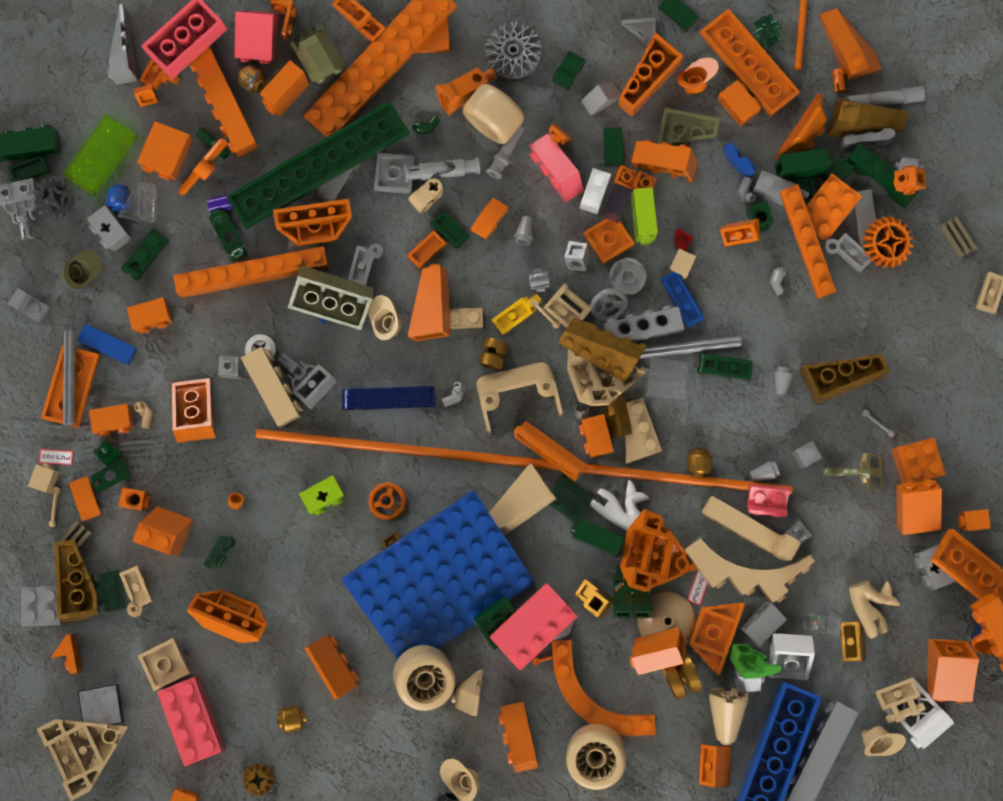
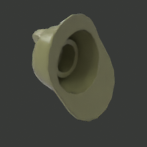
(81, 269)

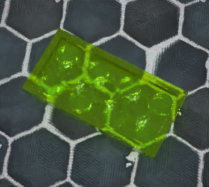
(100, 155)

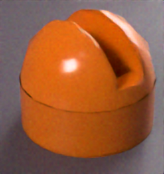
(235, 501)

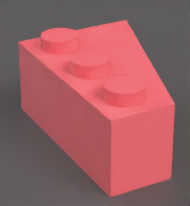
(556, 167)

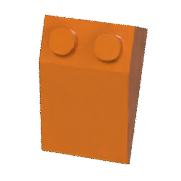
(193, 410)

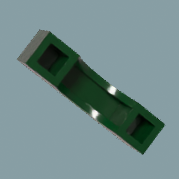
(873, 166)

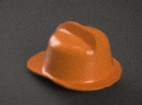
(696, 76)

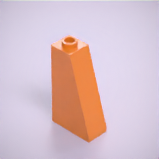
(431, 307)

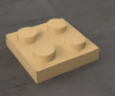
(164, 664)

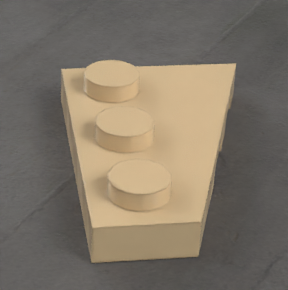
(643, 440)

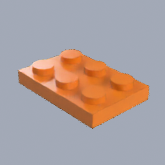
(831, 206)

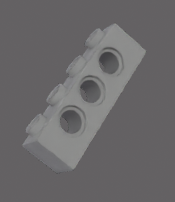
(673, 324)

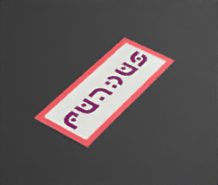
(56, 457)
(697, 590)

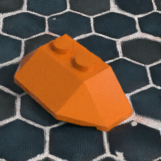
(806, 129)
(313, 222)
(228, 616)

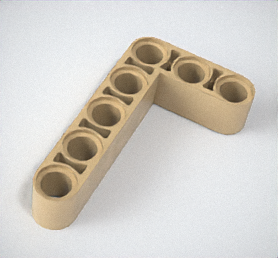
(778, 545)

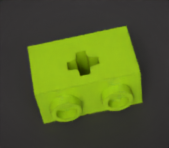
(328, 486)

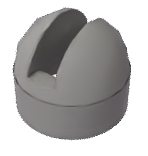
(581, 411)

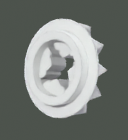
(260, 340)

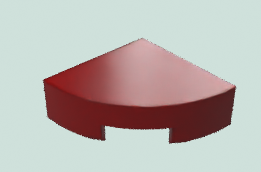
(682, 240)

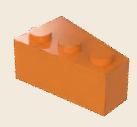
(518, 737)

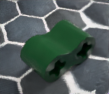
(568, 70)

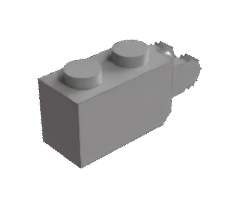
(769, 185)

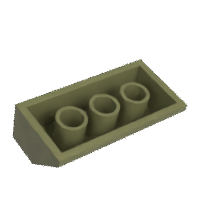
(330, 297)

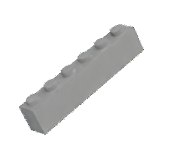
(821, 752)

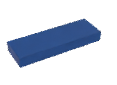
(682, 298)
(107, 344)

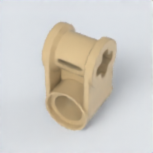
(424, 197)

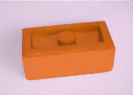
(740, 232)

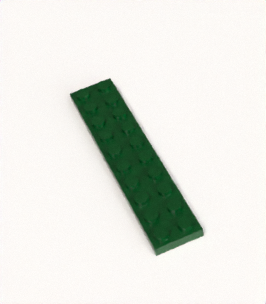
(318, 164)

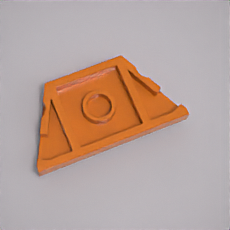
(715, 633)

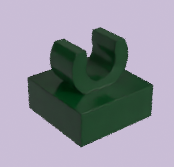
(107, 452)

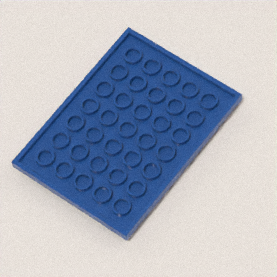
(438, 577)

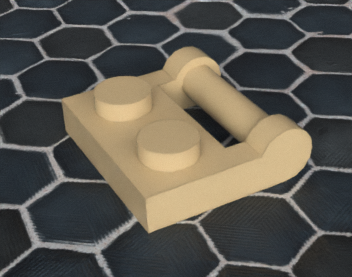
(563, 311)

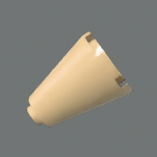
(727, 713)

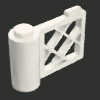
(930, 725)

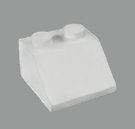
(794, 655)

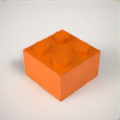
(918, 461)

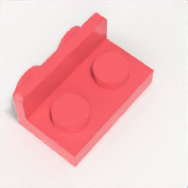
(768, 500)

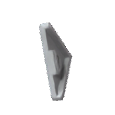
(641, 28)

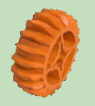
(903, 238)

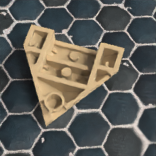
(595, 385)
(80, 751)

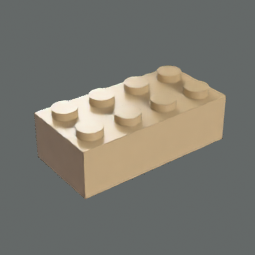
(271, 386)

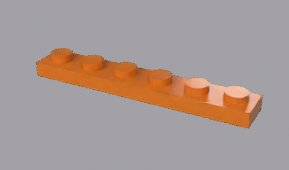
(807, 241)

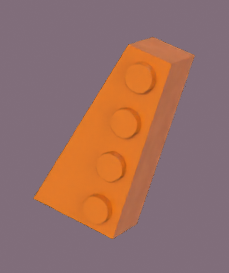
(652, 71)

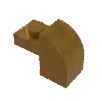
(595, 599)

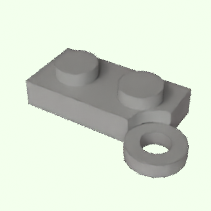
(849, 251)

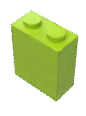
(644, 215)

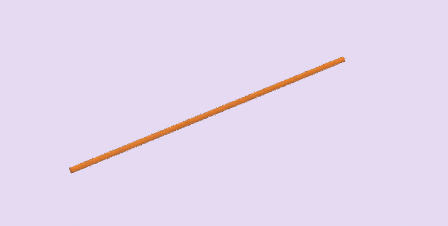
(504, 459)

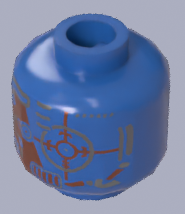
(117, 197)

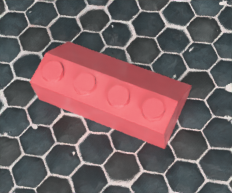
(533, 626)

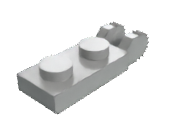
(868, 139)

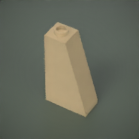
(522, 500)

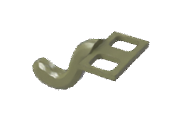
(866, 471)

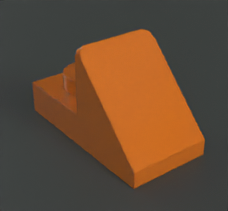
(70, 649)

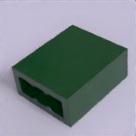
(802, 164)
(596, 537)

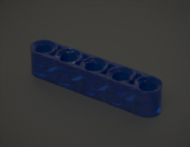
(388, 398)

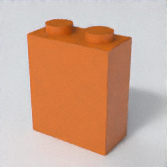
(284, 89)
(164, 151)
(919, 507)
(658, 651)

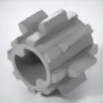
(539, 280)

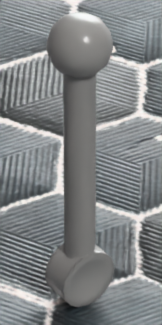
(865, 413)

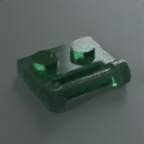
(565, 503)
(217, 555)

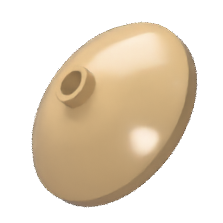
(672, 606)

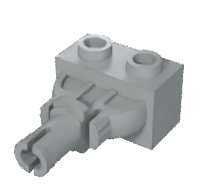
(18, 203)
(309, 383)

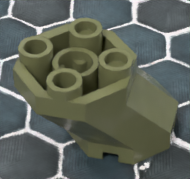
(317, 54)

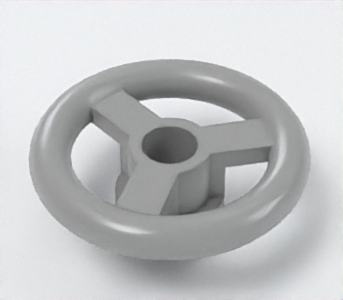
(608, 303)

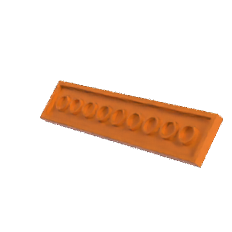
(378, 64)

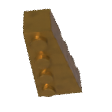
(602, 348)
(842, 376)

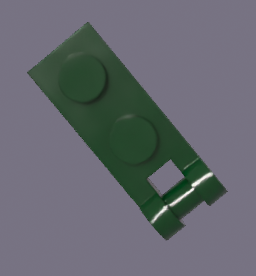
(145, 254)
(725, 367)

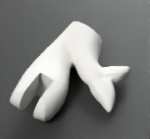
(613, 511)

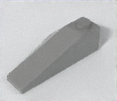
(122, 56)

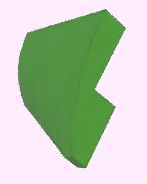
(751, 662)

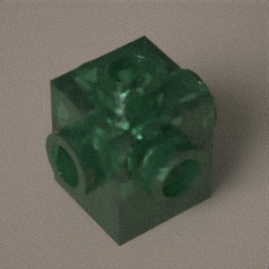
(768, 30)

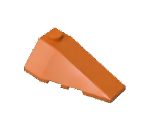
(849, 46)

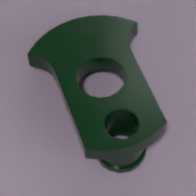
(122, 474)

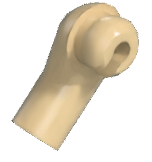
(146, 414)

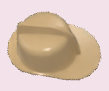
(384, 318)
(881, 742)
(460, 780)

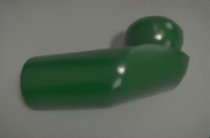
(425, 127)

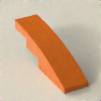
(359, 18)

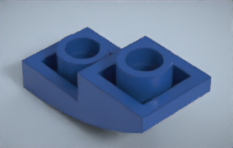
(742, 165)

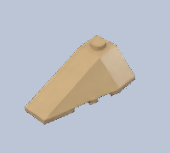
(468, 694)

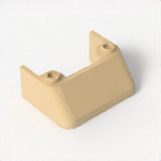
(538, 373)

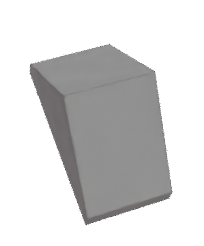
(600, 97)

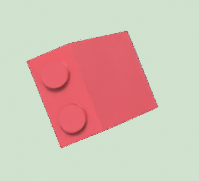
(256, 36)

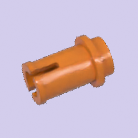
(839, 80)

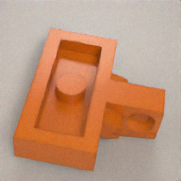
(155, 76)

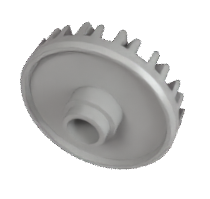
(513, 38)

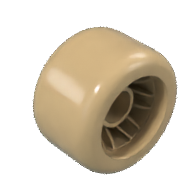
(493, 113)
(427, 691)
(592, 771)

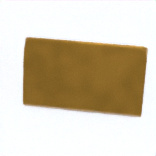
(617, 418)
(853, 641)

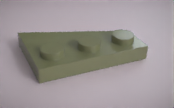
(686, 127)

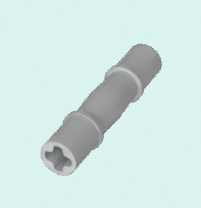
(894, 97)

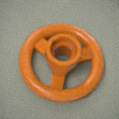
(390, 487)

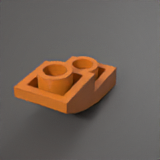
(558, 135)
(633, 179)
(489, 217)
(85, 498)

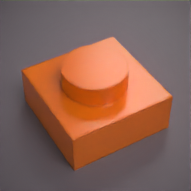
(145, 95)

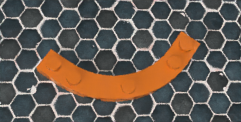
(585, 707)

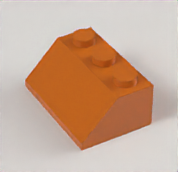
(332, 666)

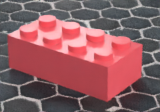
(184, 37)
(191, 720)

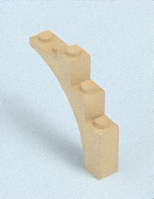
(770, 582)

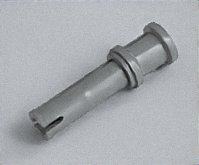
(502, 158)

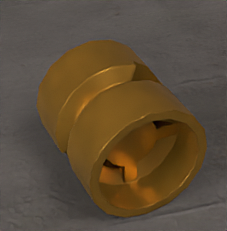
(491, 360)

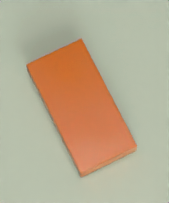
(426, 250)

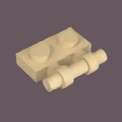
(897, 694)

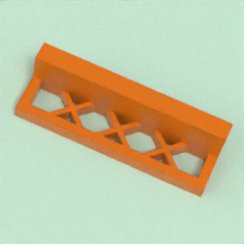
(550, 450)

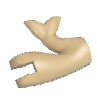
(869, 616)

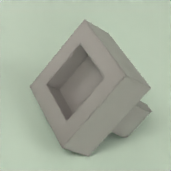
(798, 532)

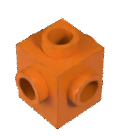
(910, 179)

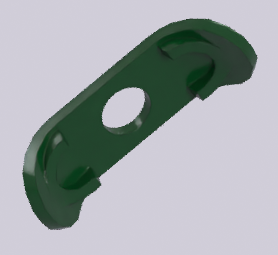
(222, 224)

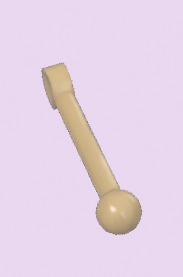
(534, 303)
(52, 523)

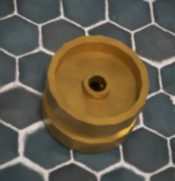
(680, 675)

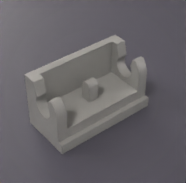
(763, 623)

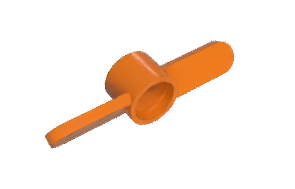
(204, 167)

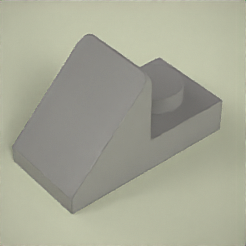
(29, 305)

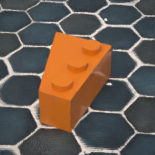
(665, 158)

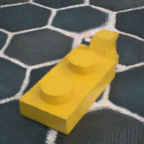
(515, 314)

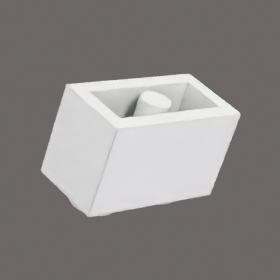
(595, 191)

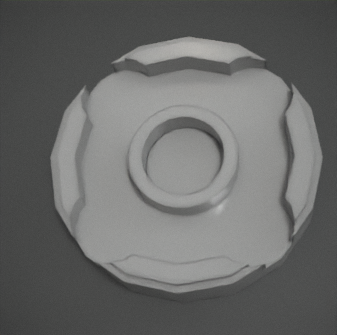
(627, 276)

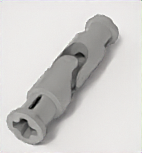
(433, 170)

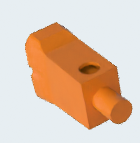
(457, 92)

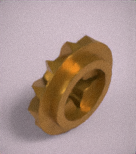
(250, 774)

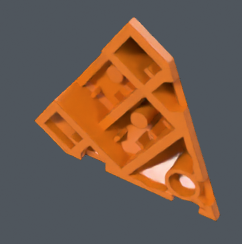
(652, 553)

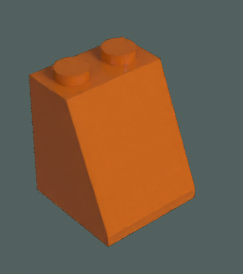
(163, 531)
(951, 670)

